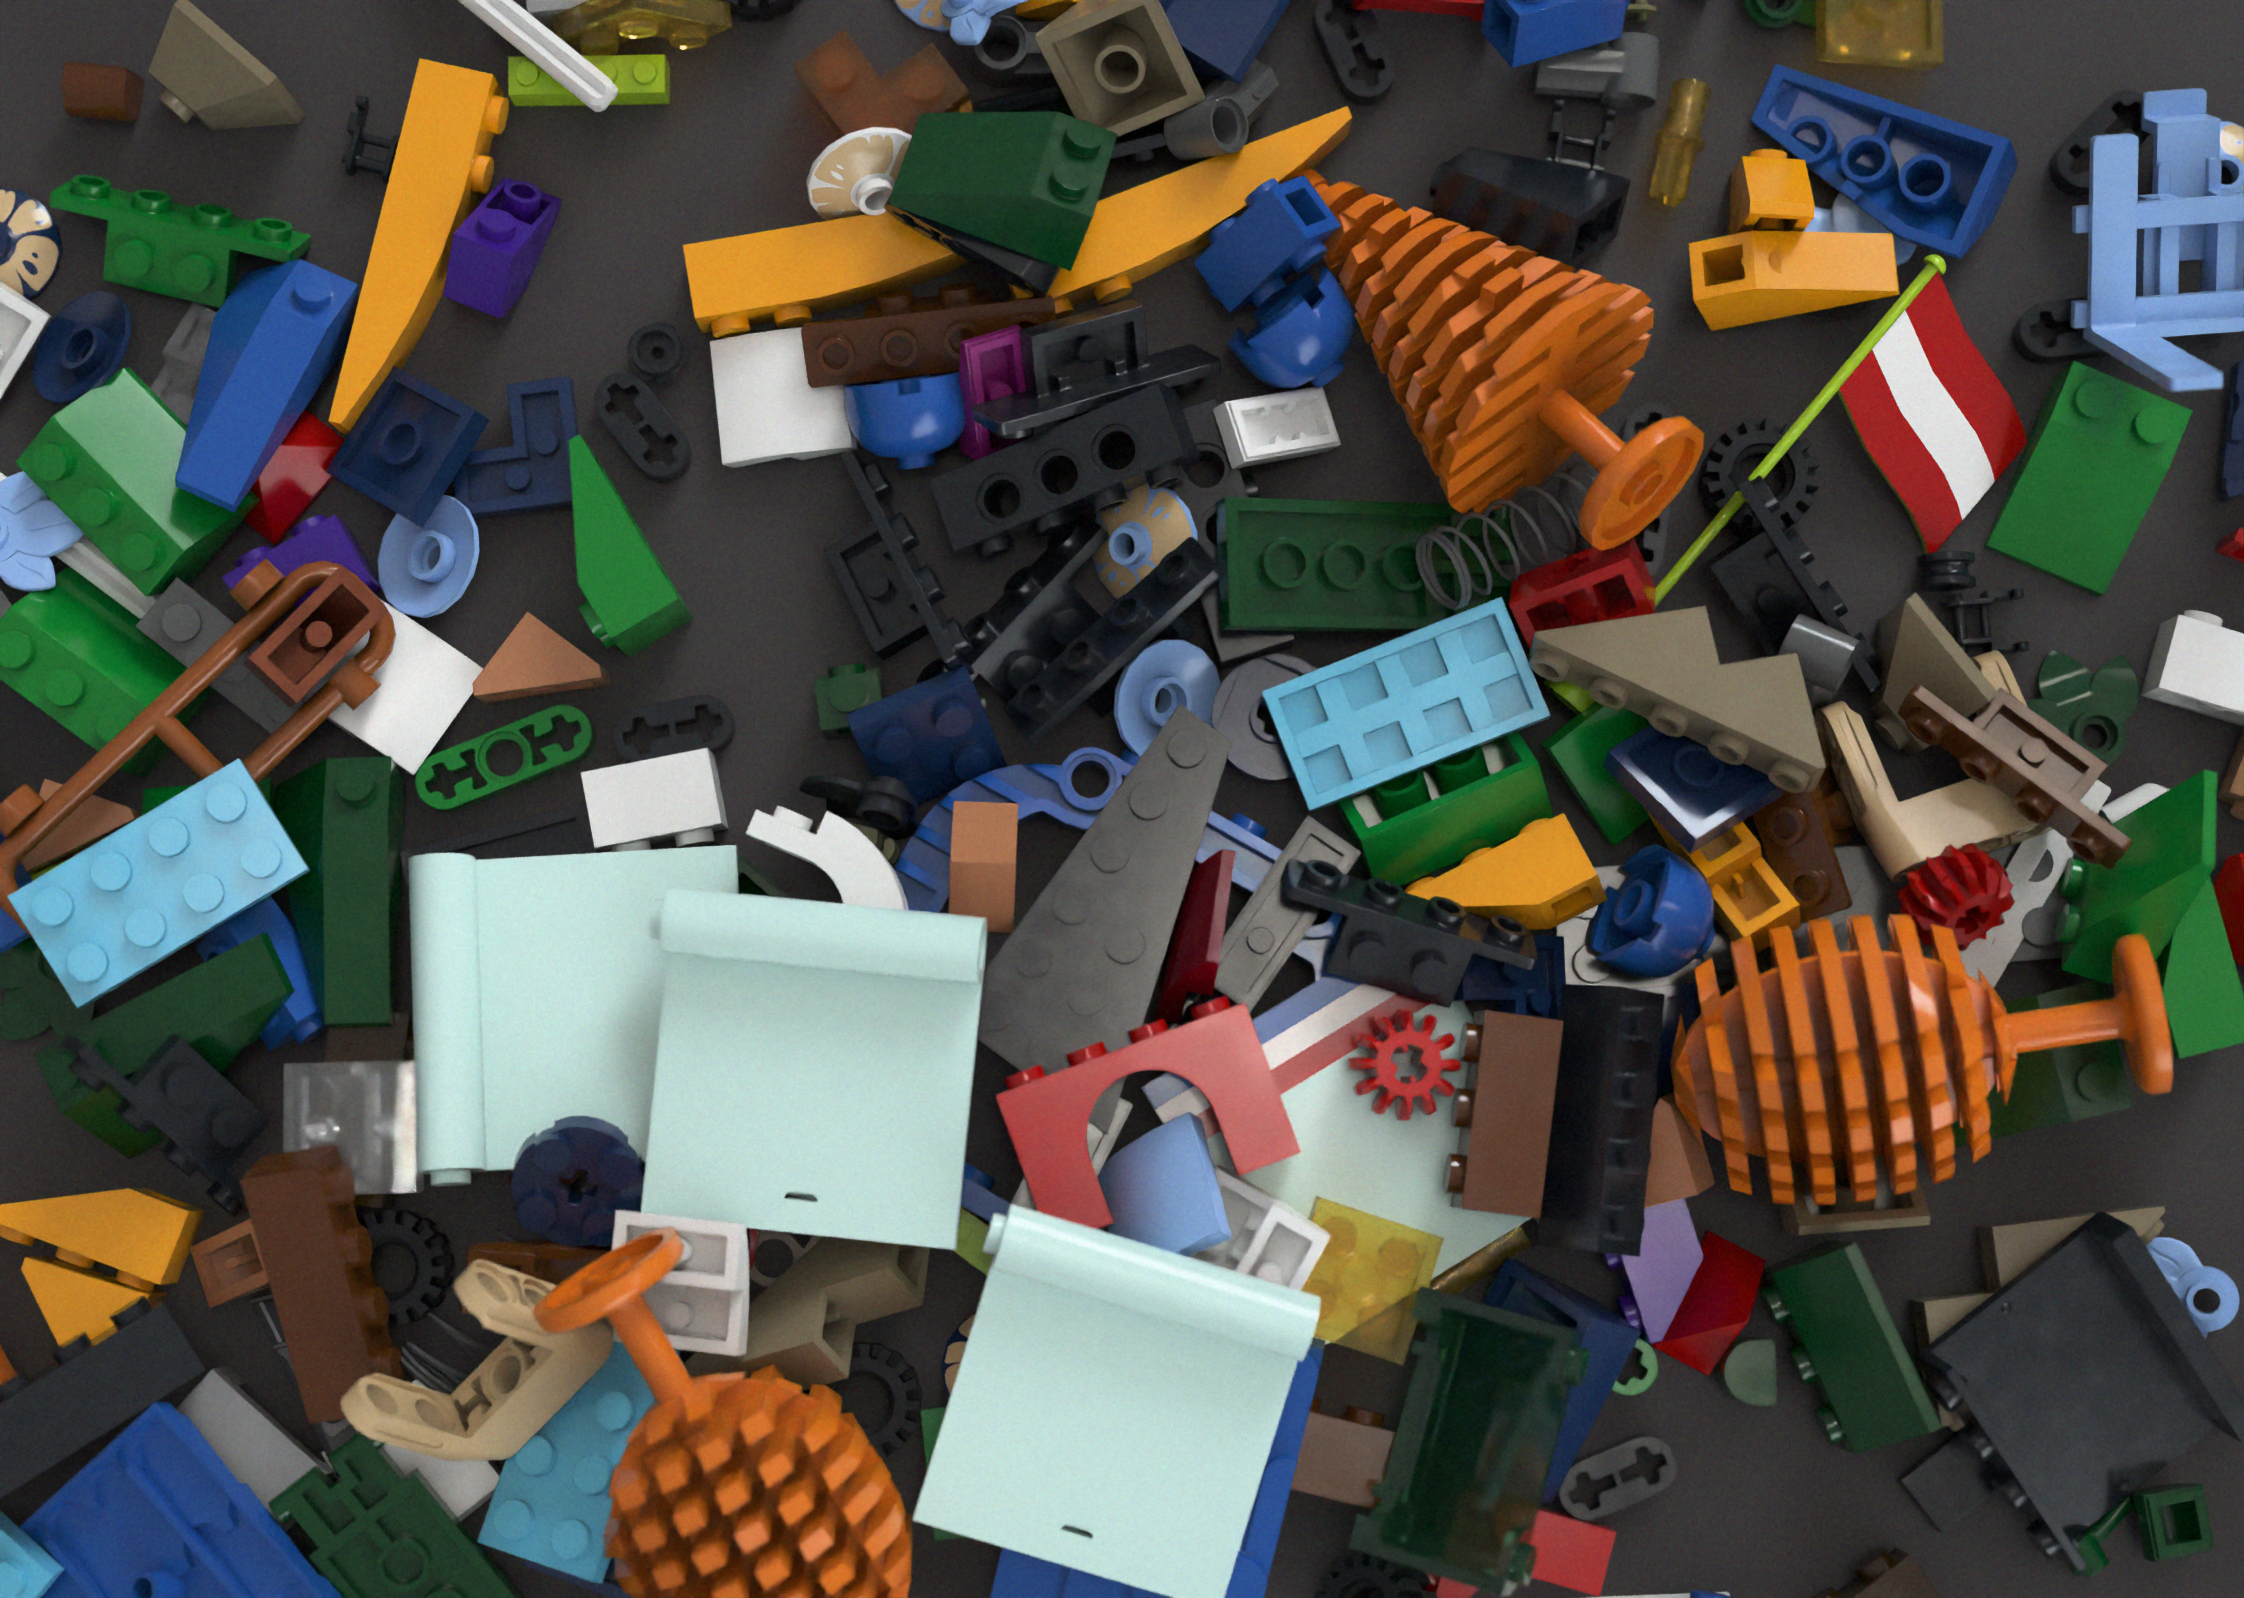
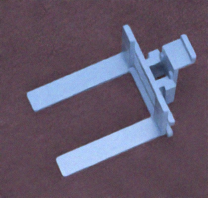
(2143, 237)

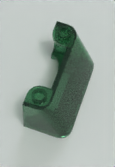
(1474, 1443)

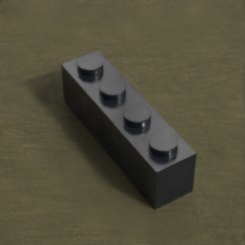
(1602, 1119)
(91, 1388)

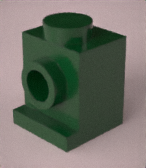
(845, 691)

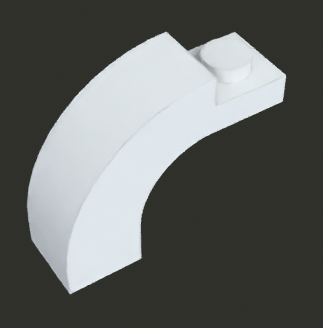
(838, 849)

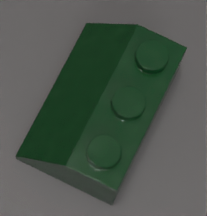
(1847, 1348)

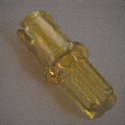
(1679, 140)

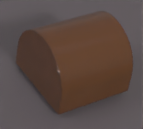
(101, 91)

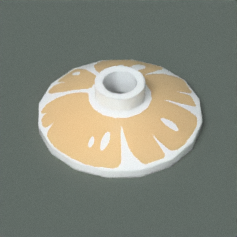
(857, 173)

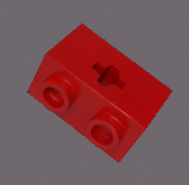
(1583, 590)

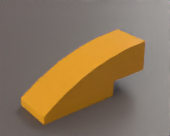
(1744, 887)

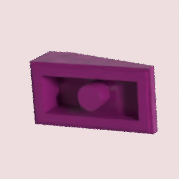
(987, 371)

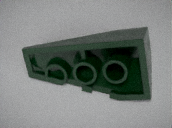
(346, 909)
(210, 1007)

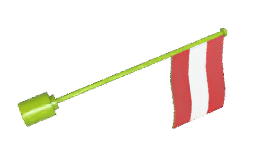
(1922, 414)

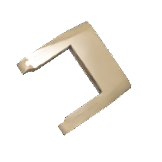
(1923, 825)
(504, 1396)

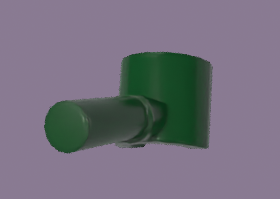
(2089, 1539)

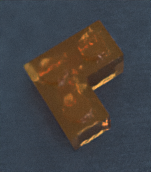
(855, 98)

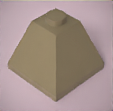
(216, 77)
(1921, 652)

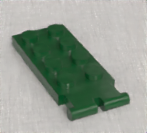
(1345, 564)
(386, 1531)

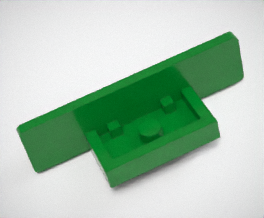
(175, 245)

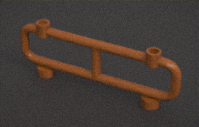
(265, 598)

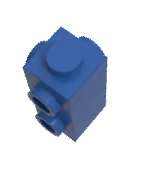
(1547, 28)
(1266, 244)
(301, 1014)

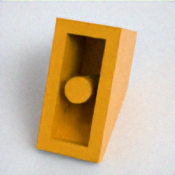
(1770, 193)
(77, 1297)

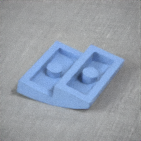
(1166, 1190)

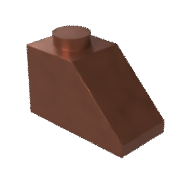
(315, 637)

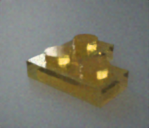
(606, 24)

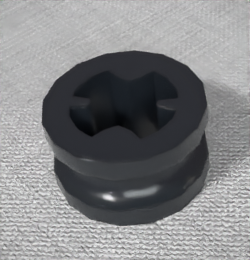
(1946, 571)

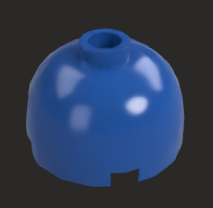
(1299, 334)
(907, 416)
(1657, 916)

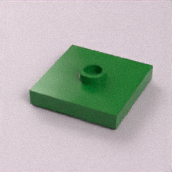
(1579, 756)

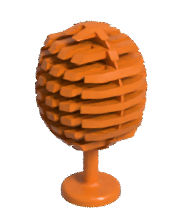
(1880, 1053)
(731, 1475)

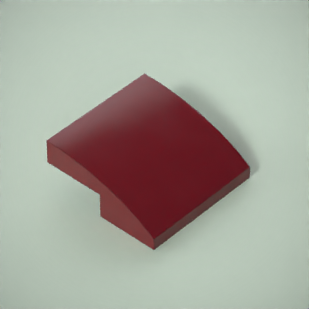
(1197, 936)

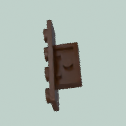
(911, 334)
(2026, 761)
(1801, 840)

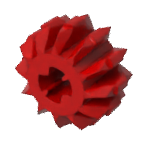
(1957, 892)
(1425, 1058)

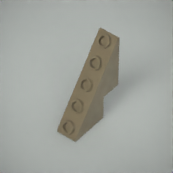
(1673, 677)
(2005, 1253)
(812, 1309)

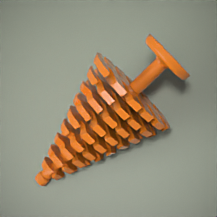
(1505, 361)

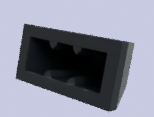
(1531, 202)

